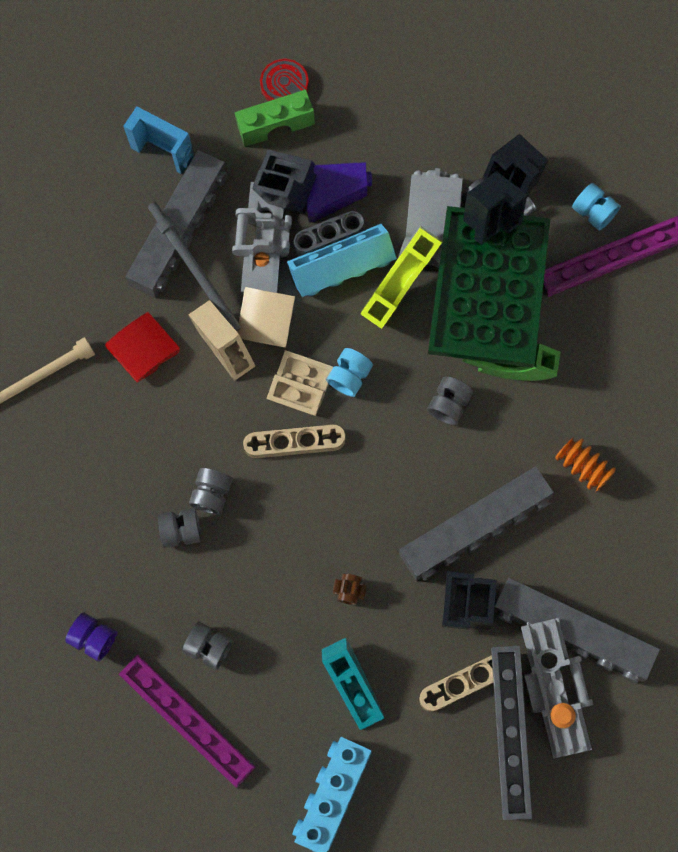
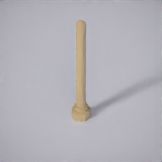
(81, 351)

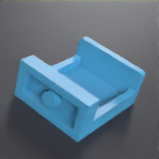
(147, 127)

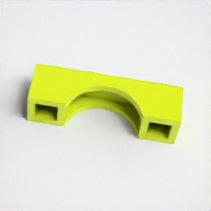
(401, 277)

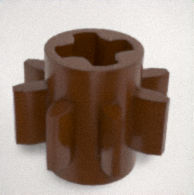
(349, 589)

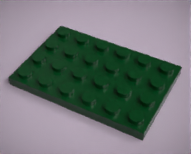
(489, 292)

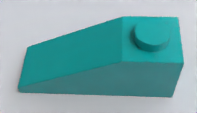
(352, 683)

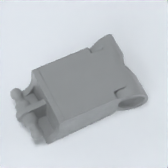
(428, 204)

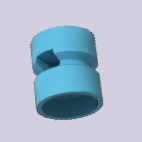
(595, 206)
(348, 375)

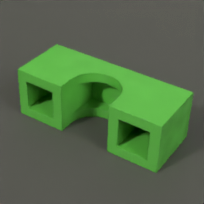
(291, 111)

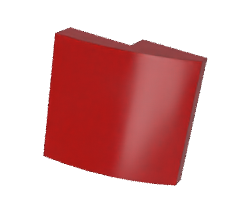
(142, 347)

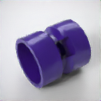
(88, 635)

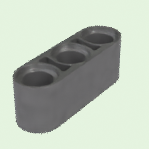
(335, 225)

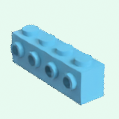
(342, 260)
(332, 796)

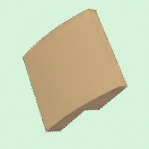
(266, 317)
(300, 383)

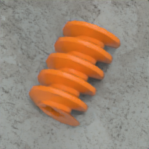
(585, 464)

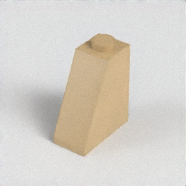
(222, 339)

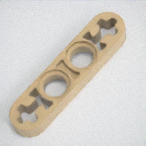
(294, 436)
(464, 675)

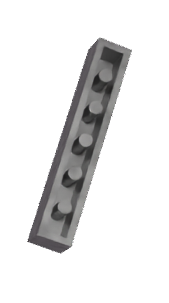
(186, 209)
(476, 523)
(580, 631)
(511, 733)

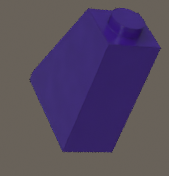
(336, 188)

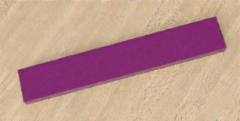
(611, 257)
(187, 721)

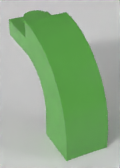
(545, 366)

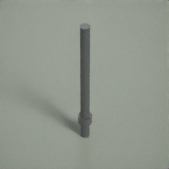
(167, 226)

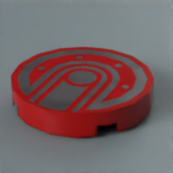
(283, 78)

